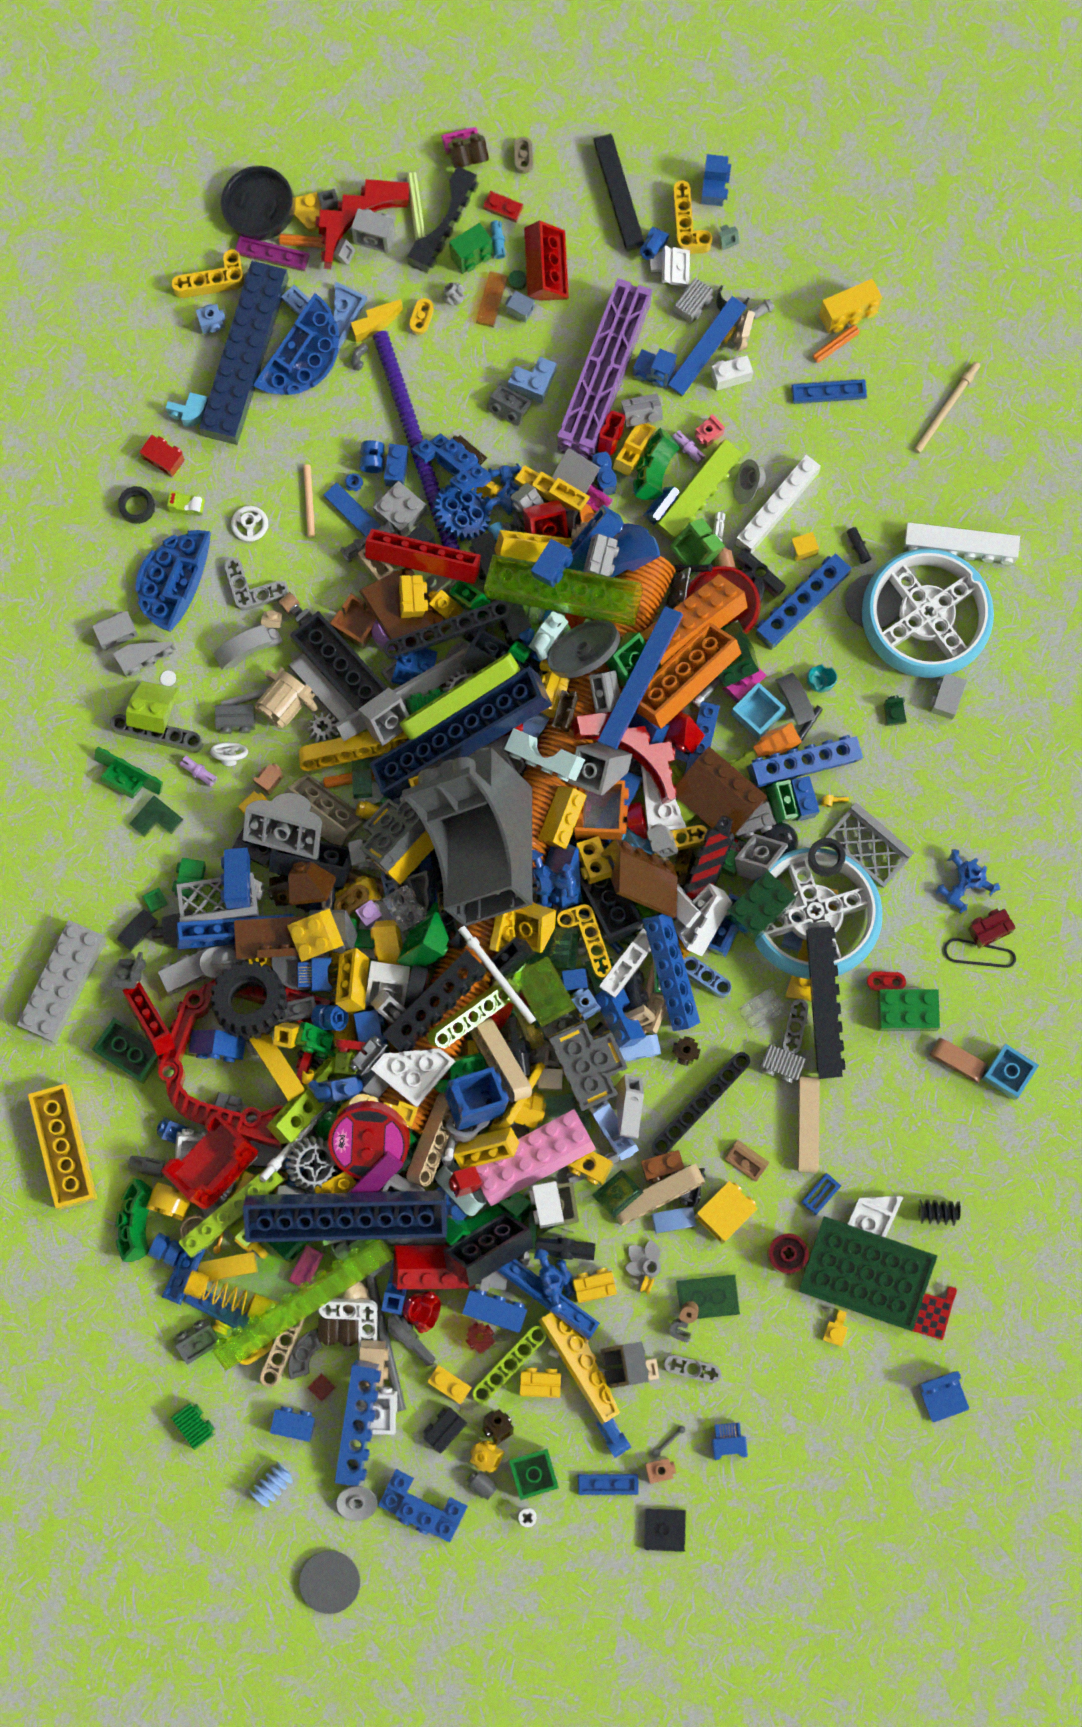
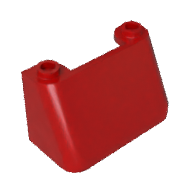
(211, 1163)

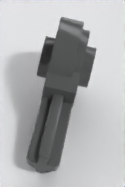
(404, 1331)

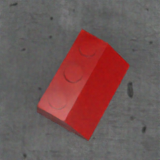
(684, 733)

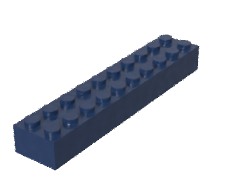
(244, 352)
(463, 731)
(345, 1216)

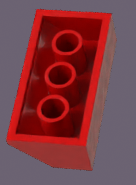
(546, 262)
(423, 1268)

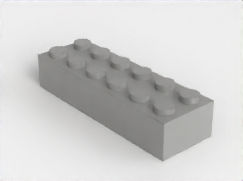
(62, 981)

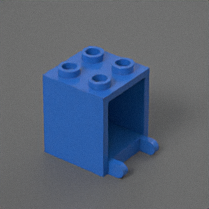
(467, 1102)

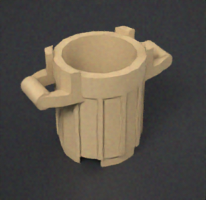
(284, 698)

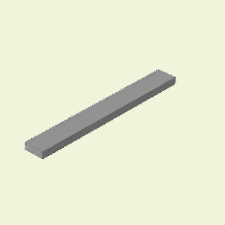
(422, 683)

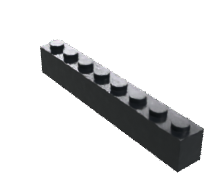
(824, 999)

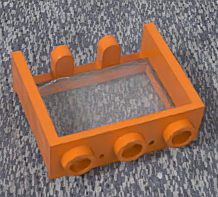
(603, 814)

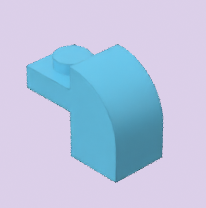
(191, 413)

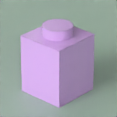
(369, 914)

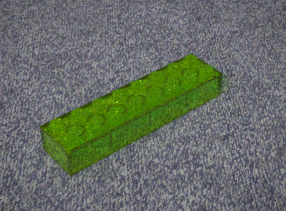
(575, 594)

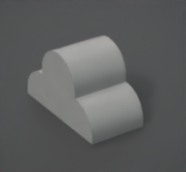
(284, 825)

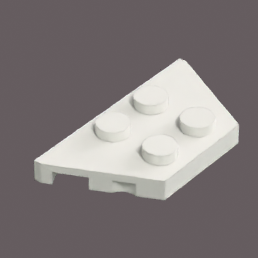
(875, 1213)

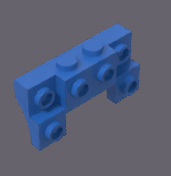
(455, 460)
(419, 1512)

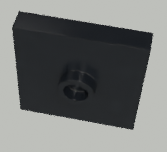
(665, 1530)

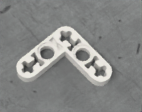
(358, 1314)

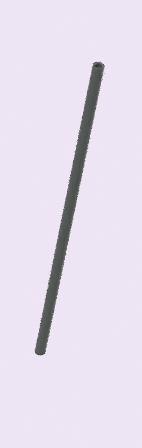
(384, 1336)

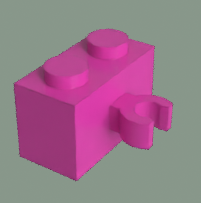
(741, 688)

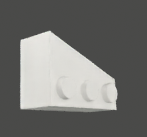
(713, 907)

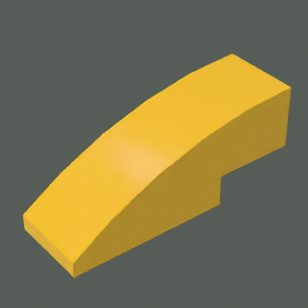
(376, 320)
(634, 448)
(229, 1266)

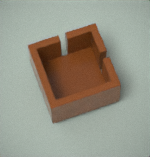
(357, 622)

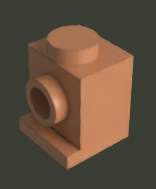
(269, 778)
(652, 1470)

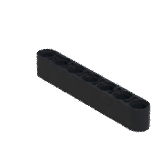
(618, 192)
(453, 622)
(450, 923)
(709, 1098)

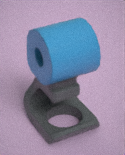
(515, 526)

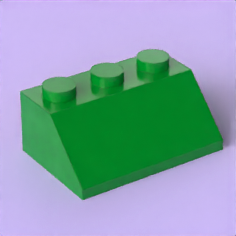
(424, 943)

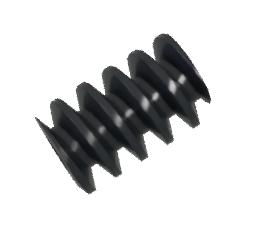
(939, 1212)

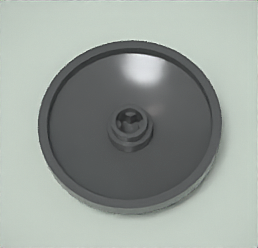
(583, 648)

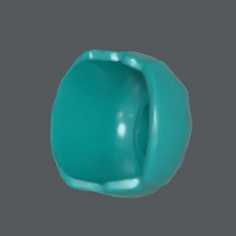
(821, 678)

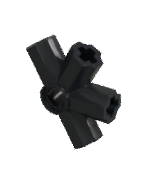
(769, 581)

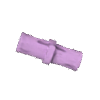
(688, 447)
(198, 771)

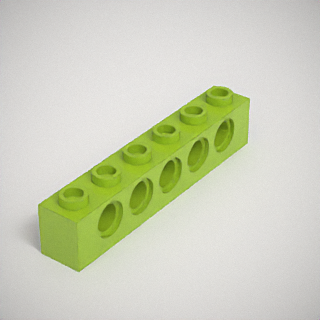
(281, 1123)
(227, 1214)

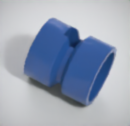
(372, 454)
(329, 1017)
(165, 1249)

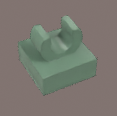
(728, 237)

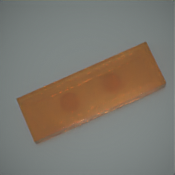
(491, 299)

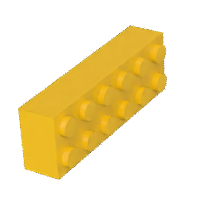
(62, 1146)

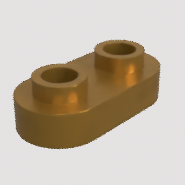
(352, 898)

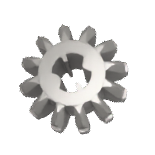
(315, 727)

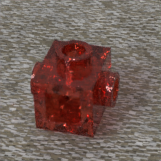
(483, 1345)

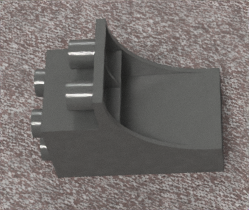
(480, 831)

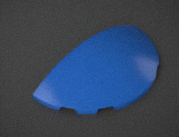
(304, 354)
(635, 548)
(172, 577)

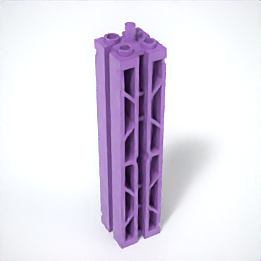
(604, 368)

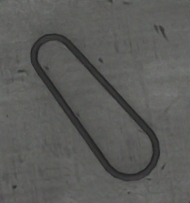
(979, 963)

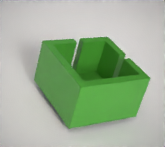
(697, 547)

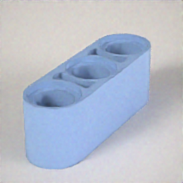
(645, 1048)

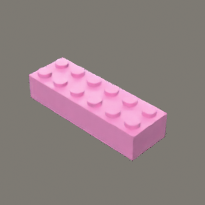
(536, 1157)

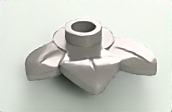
(642, 1257)

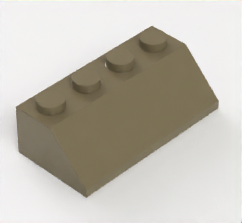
(337, 817)

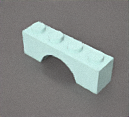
(525, 746)

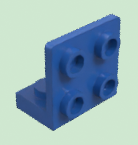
(413, 665)
(944, 1396)

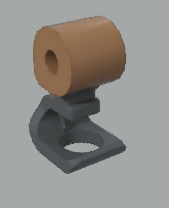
(290, 605)
(687, 1315)

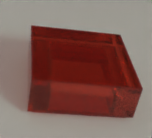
(321, 1387)

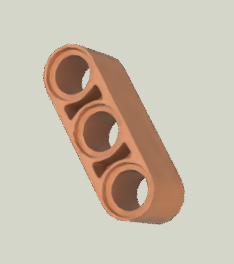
(958, 1060)

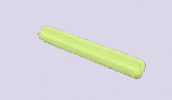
(415, 206)

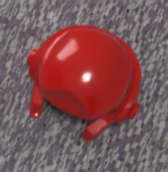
(422, 1310)

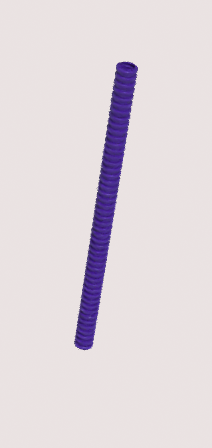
(410, 426)

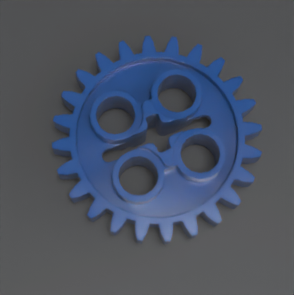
(461, 512)

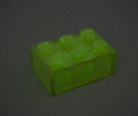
(544, 991)

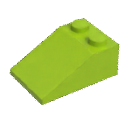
(151, 706)

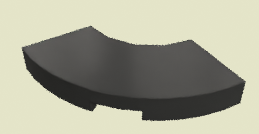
(302, 1353)

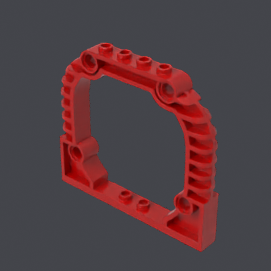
(199, 1111)

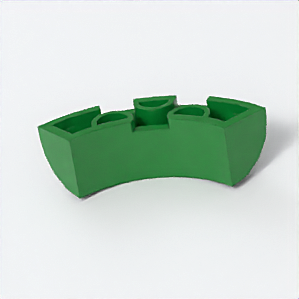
(653, 465)
(132, 1221)
(460, 1228)

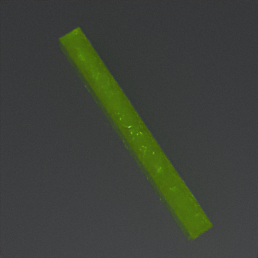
(301, 1303)

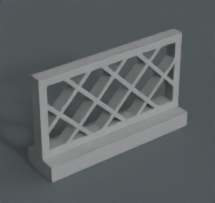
(884, 836)
(251, 911)

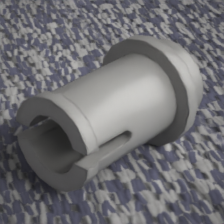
(761, 309)

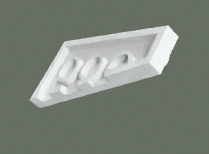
(656, 812)

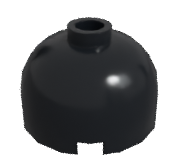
(783, 833)

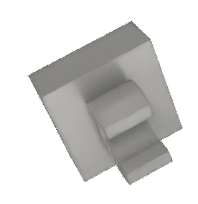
(344, 252)

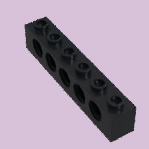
(425, 1002)

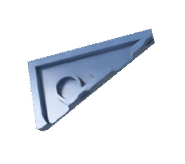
(347, 309)

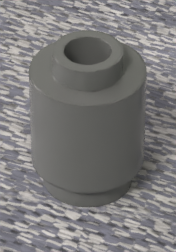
(481, 1485)

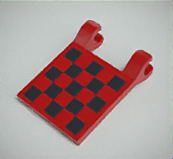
(935, 1314)

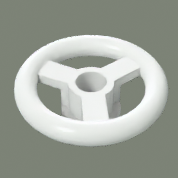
(249, 517)
(228, 756)

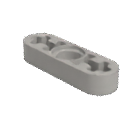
(797, 1042)
(705, 1377)

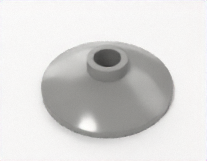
(356, 1509)

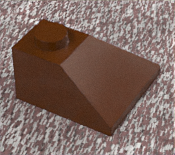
(309, 883)

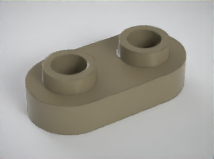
(523, 156)

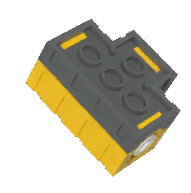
(396, 840)
(588, 1063)

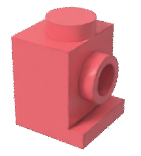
(708, 438)

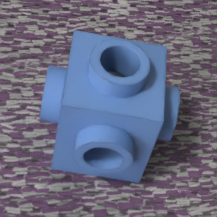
(210, 318)

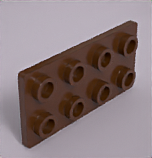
(264, 938)

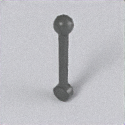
(656, 1453)

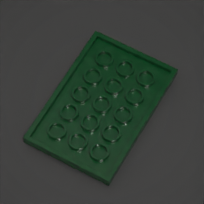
(868, 1273)

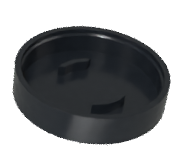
(258, 203)

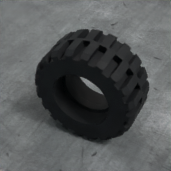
(242, 977)

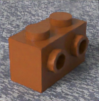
(661, 1166)

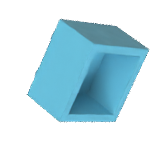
(758, 711)

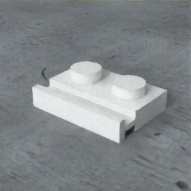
(675, 266)

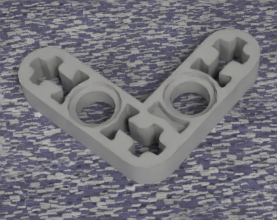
(251, 595)

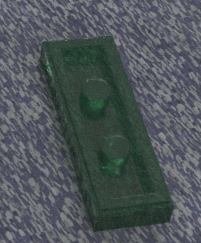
(362, 778)

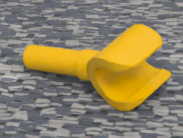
(828, 800)

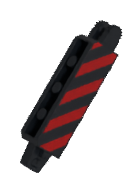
(711, 857)

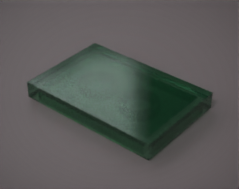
(713, 1295)

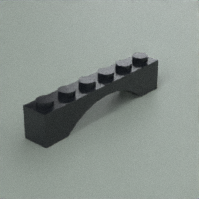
(425, 250)

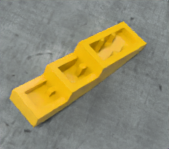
(553, 489)
(277, 1066)

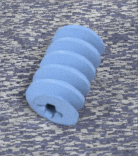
(272, 1485)

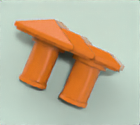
(778, 741)

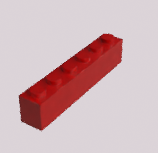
(422, 556)

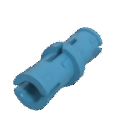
(498, 239)

